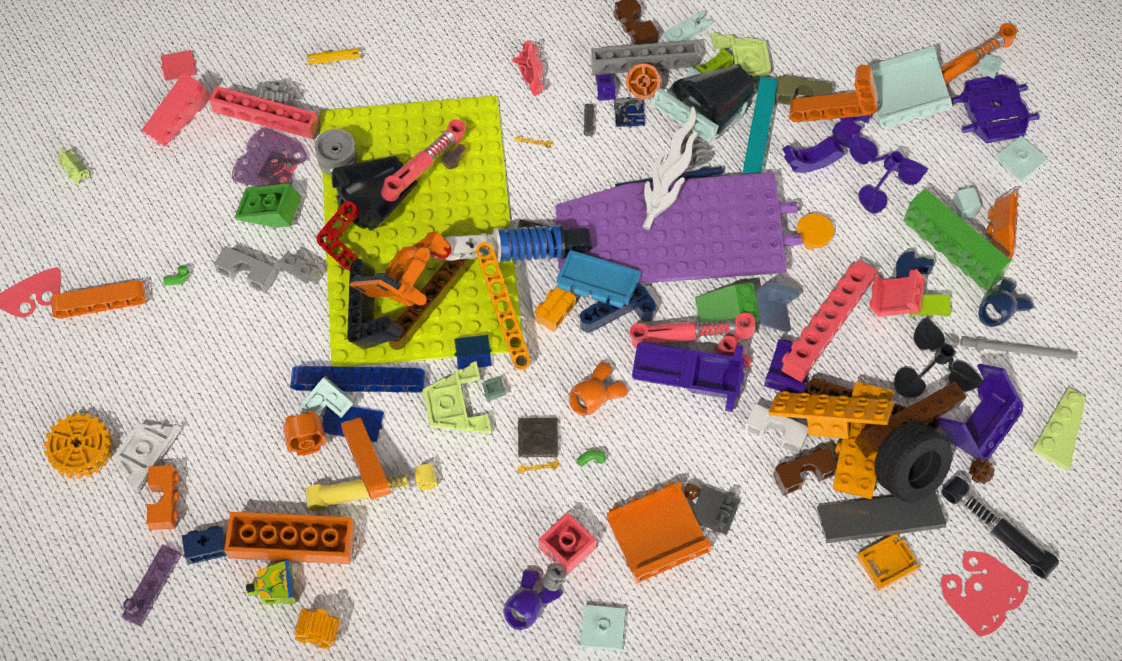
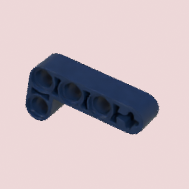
(593, 319)

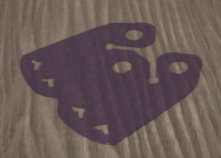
(258, 159)

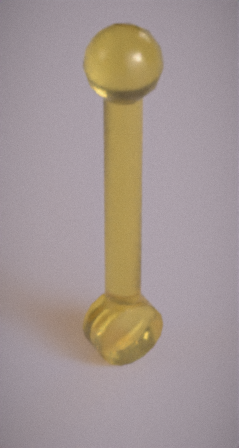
(548, 144)
(554, 465)

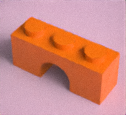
(164, 513)

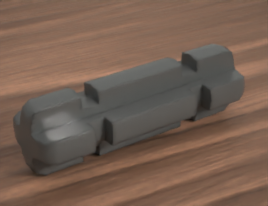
(588, 119)

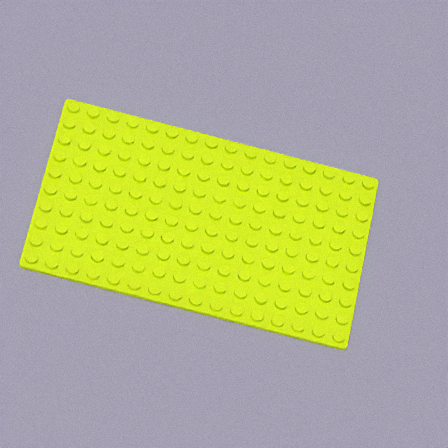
(445, 200)

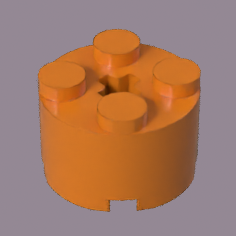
(304, 433)

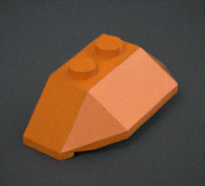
(1003, 223)

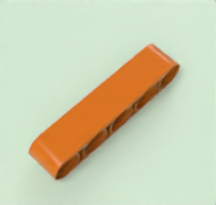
(98, 299)
(365, 458)

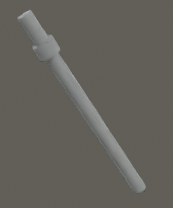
(981, 344)

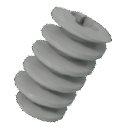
(699, 152)

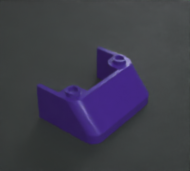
(991, 419)

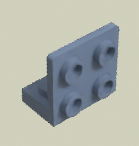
(772, 305)

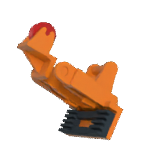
(403, 271)

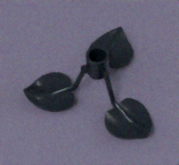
(930, 337)

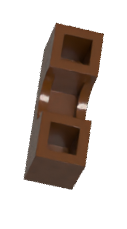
(640, 33)
(820, 463)

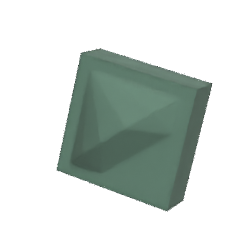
(493, 389)

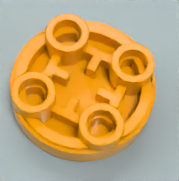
(815, 230)

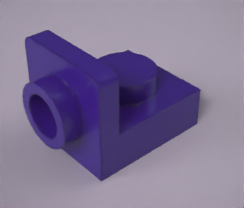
(605, 87)

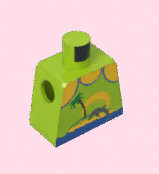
(274, 584)

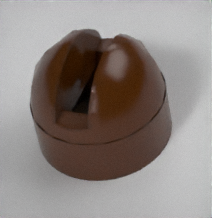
(691, 491)

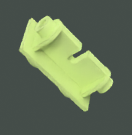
(68, 160)

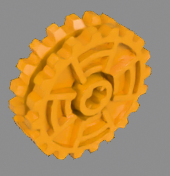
(81, 459)

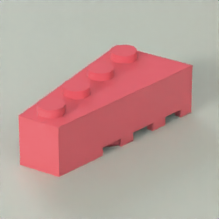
(176, 109)

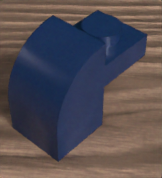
(908, 262)

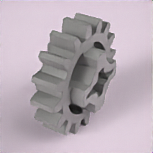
(276, 91)

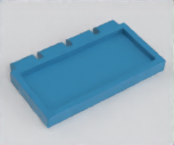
(599, 278)

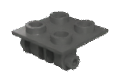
(715, 509)

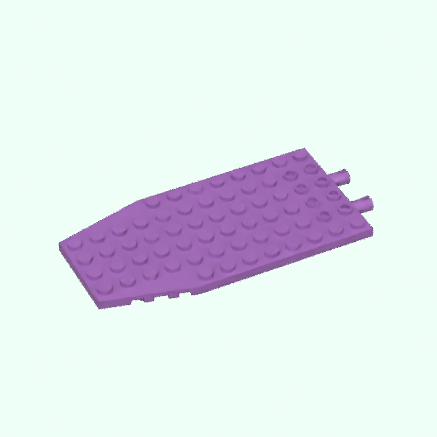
(709, 231)

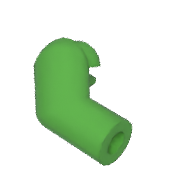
(179, 278)
(589, 455)

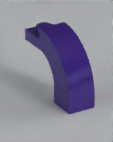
(815, 157)

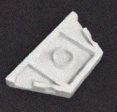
(143, 449)

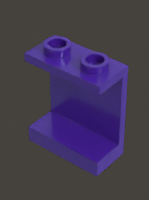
(776, 378)

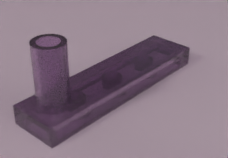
(146, 594)

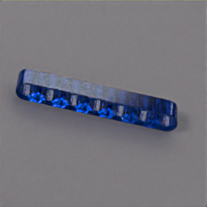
(360, 378)

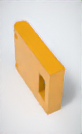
(890, 559)

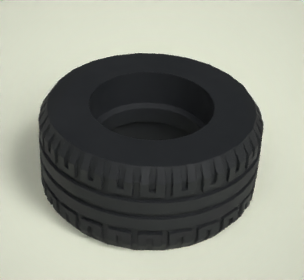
(913, 461)

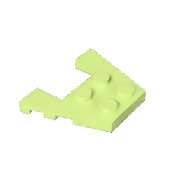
(747, 52)
(447, 406)

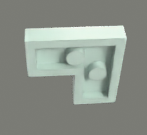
(327, 394)

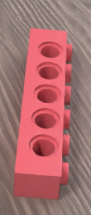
(264, 112)

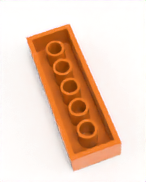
(290, 538)

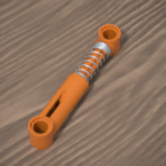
(970, 58)

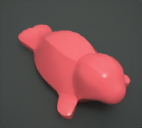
(531, 66)

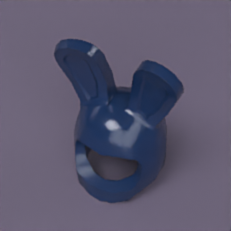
(1004, 304)

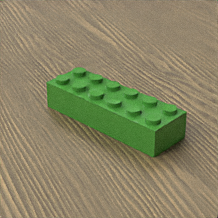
(956, 240)

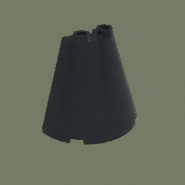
(718, 91)
(363, 184)

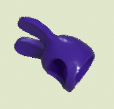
(528, 601)

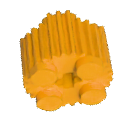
(316, 628)

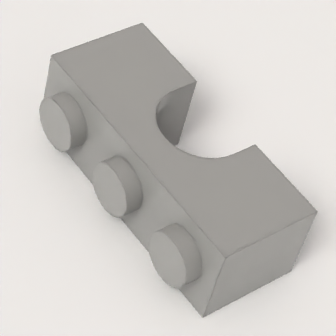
(232, 261)

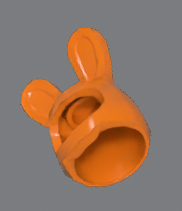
(594, 392)

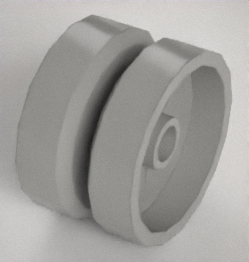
(335, 149)

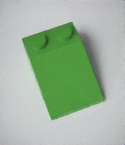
(269, 205)
(727, 304)

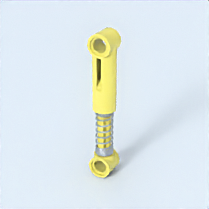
(322, 496)

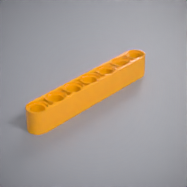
(502, 296)

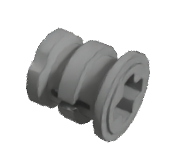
(554, 576)

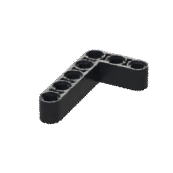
(362, 327)

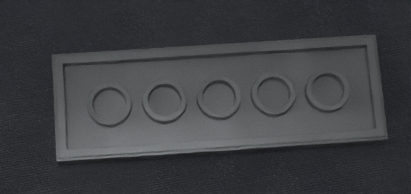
(879, 518)

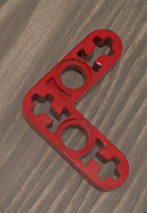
(334, 235)

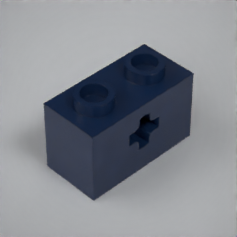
(194, 544)

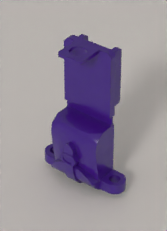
(696, 370)

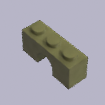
(790, 87)

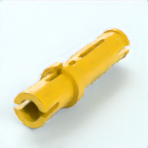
(333, 56)

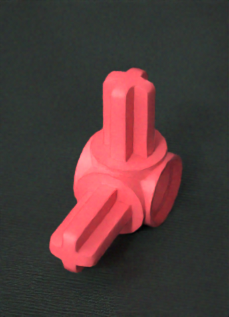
(730, 342)

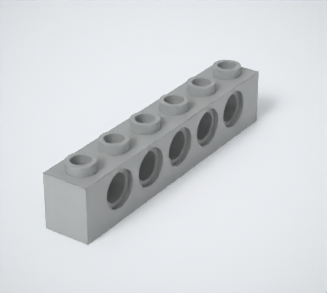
(661, 55)

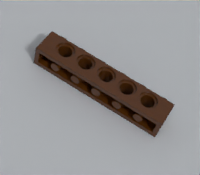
(922, 411)

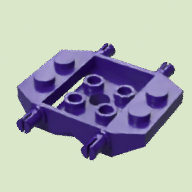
(978, 100)

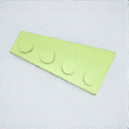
(1061, 432)

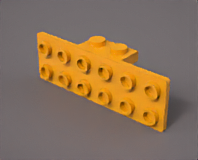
(831, 414)
(854, 471)

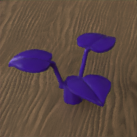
(908, 171)

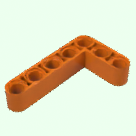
(841, 105)

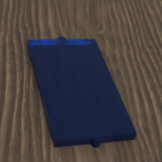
(371, 419)

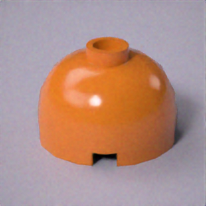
(643, 80)

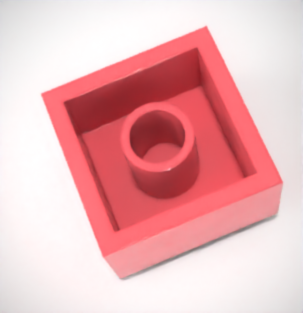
(567, 543)

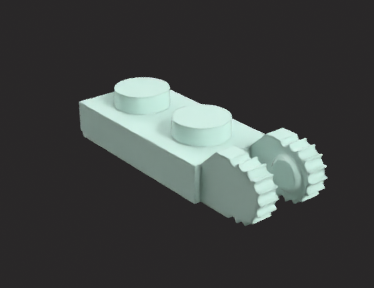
(687, 28)

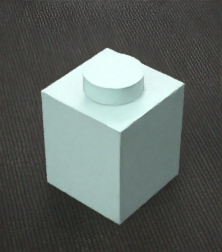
(967, 203)

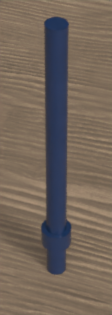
(704, 172)

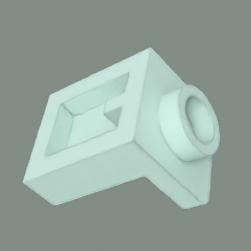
(990, 66)

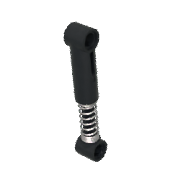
(1040, 561)

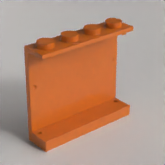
(657, 532)

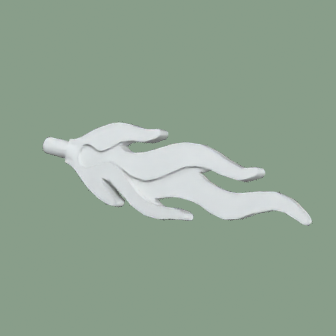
(665, 175)

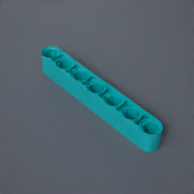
(760, 125)

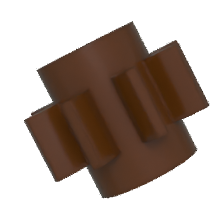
(981, 471)

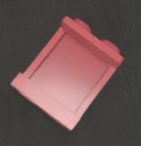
(897, 295)

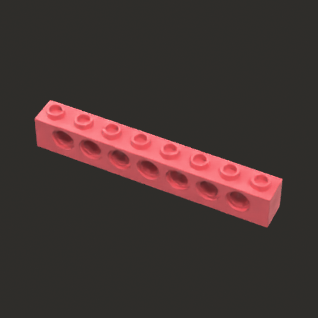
(828, 321)

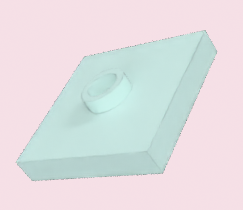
(1021, 158)
(602, 627)

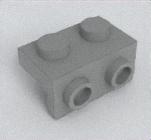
(299, 268)

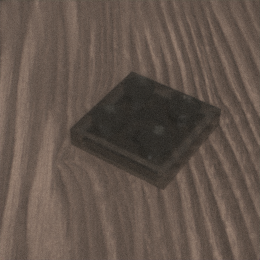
(537, 437)

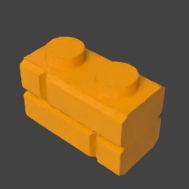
(555, 308)

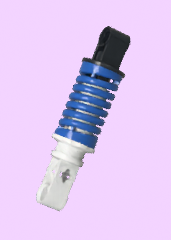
(522, 242)

